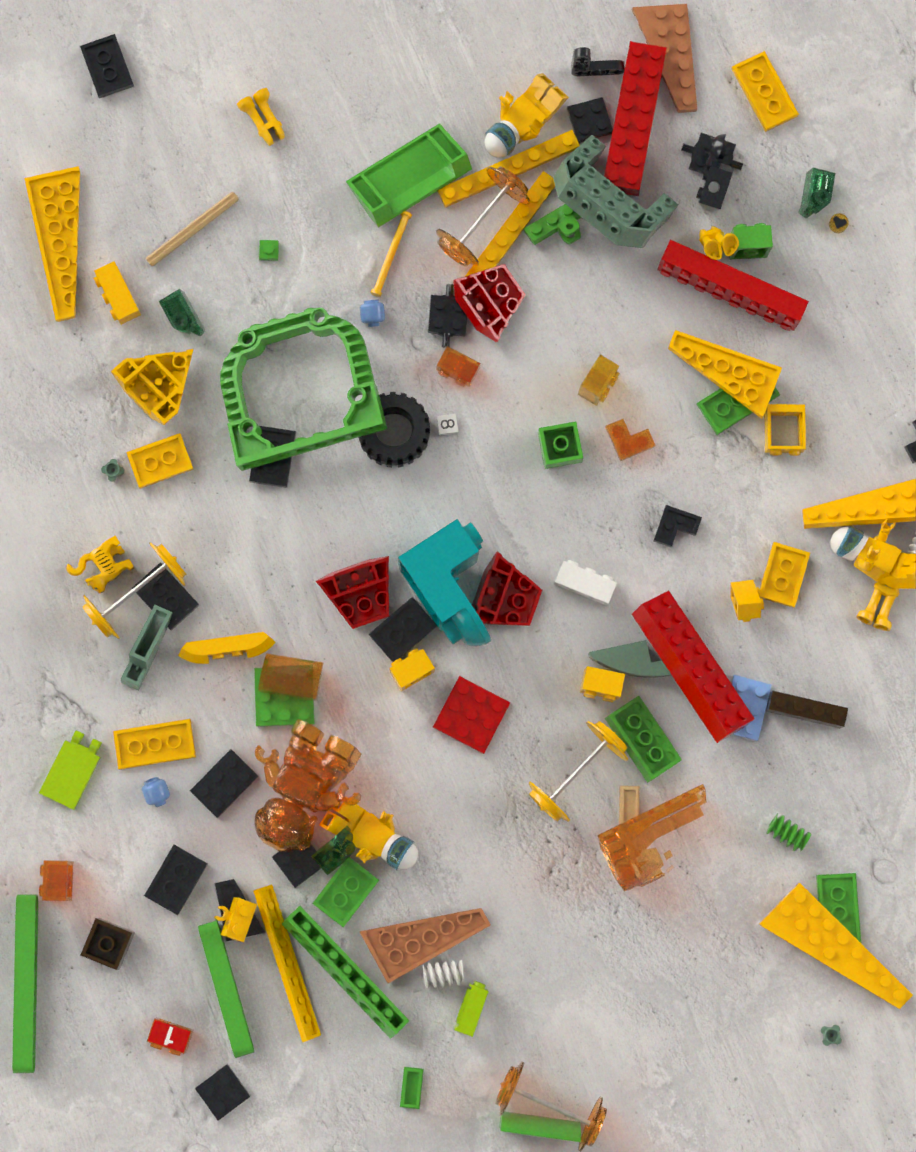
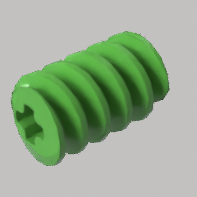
(788, 833)

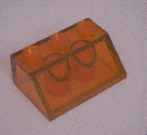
(290, 677)

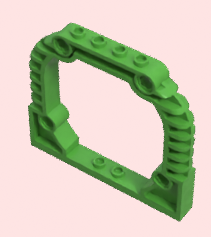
(362, 418)

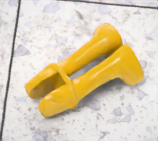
(261, 99)
(715, 239)
(867, 615)

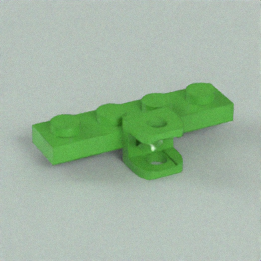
(560, 220)

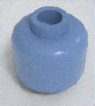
(372, 312)
(155, 791)

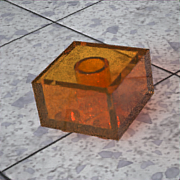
(56, 880)

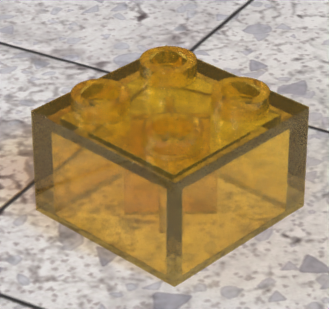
(600, 377)

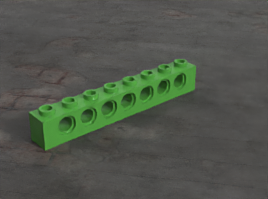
(345, 972)

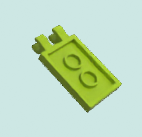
(71, 771)

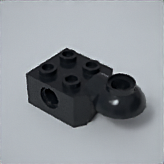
(716, 173)

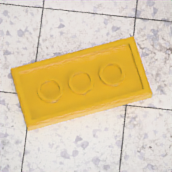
(765, 91)
(154, 744)

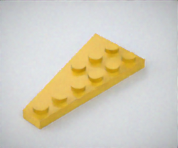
(737, 374)

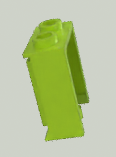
(471, 1008)

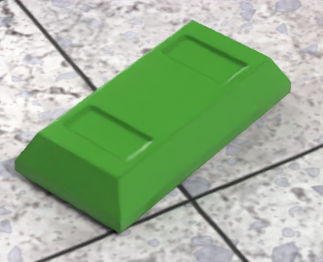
(411, 1087)

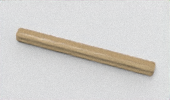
(192, 229)

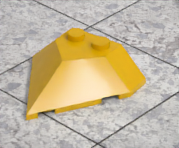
(155, 382)

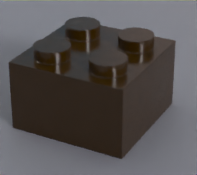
(107, 943)

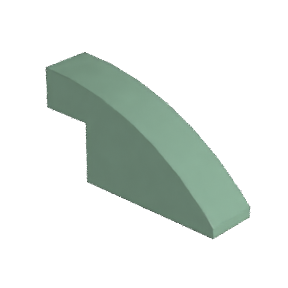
(146, 647)
(630, 660)

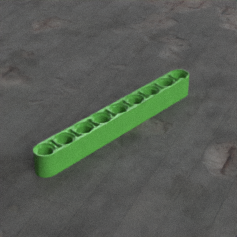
(25, 983)

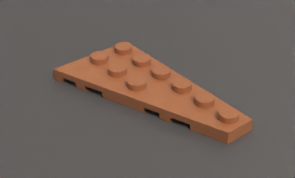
(670, 28)
(413, 943)

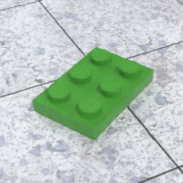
(345, 892)

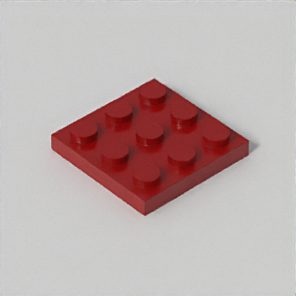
(471, 714)

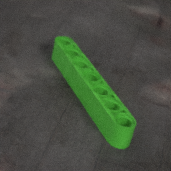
(226, 989)

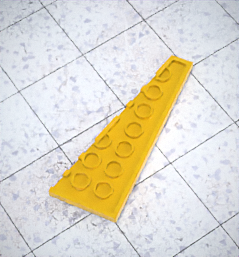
(56, 219)
(872, 507)
(814, 930)

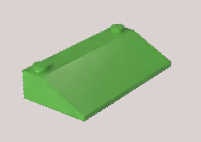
(409, 174)

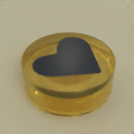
(838, 223)

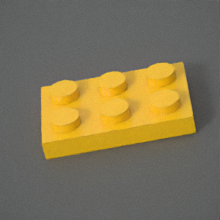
(159, 460)
(783, 574)

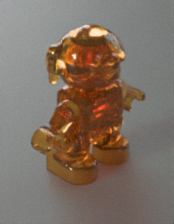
(303, 783)

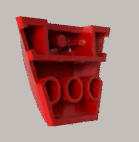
(489, 299)
(360, 591)
(505, 594)

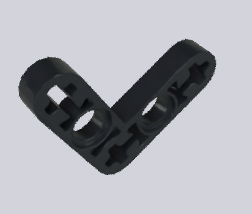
(583, 66)

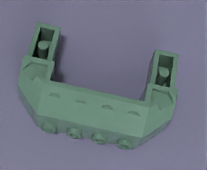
(604, 203)

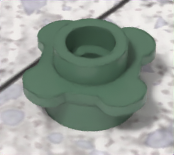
(112, 465)
(826, 1031)

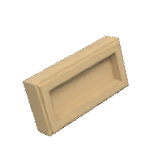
(628, 803)

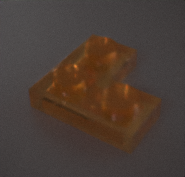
(626, 444)

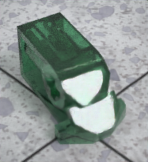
(816, 191)
(179, 307)
(335, 851)

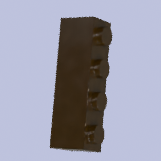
(806, 709)

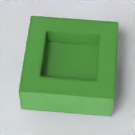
(269, 250)

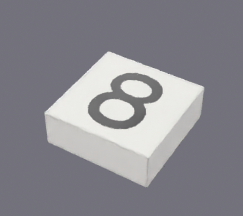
(447, 424)

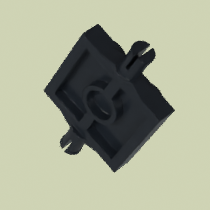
(699, 157)
(446, 316)

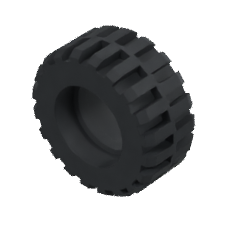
(414, 446)

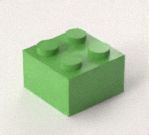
(753, 241)
(560, 445)

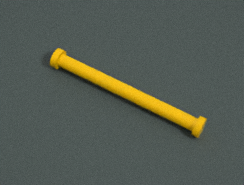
(391, 253)

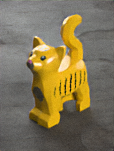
(103, 559)

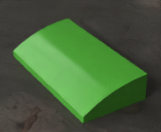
(644, 739)
(540, 1126)

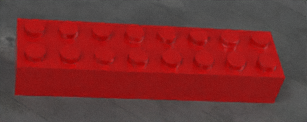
(635, 116)
(732, 286)
(692, 666)

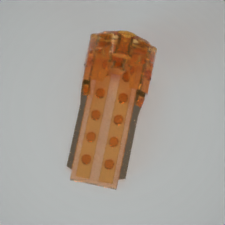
(627, 842)

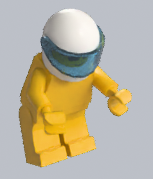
(525, 116)
(876, 557)
(373, 836)

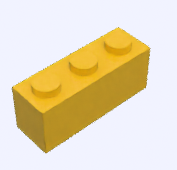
(116, 293)

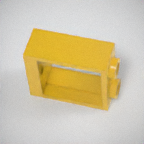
(785, 410)

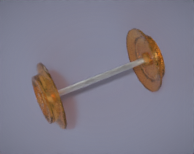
(509, 184)
(592, 1126)

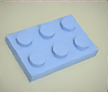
(755, 696)

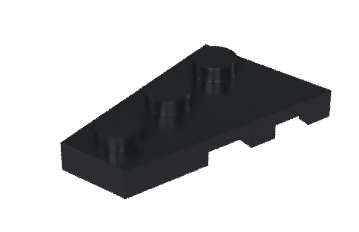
(225, 893)

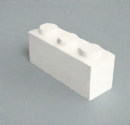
(585, 582)

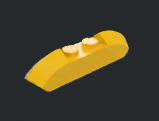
(201, 650)

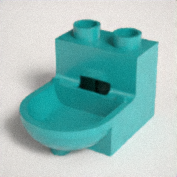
(431, 574)

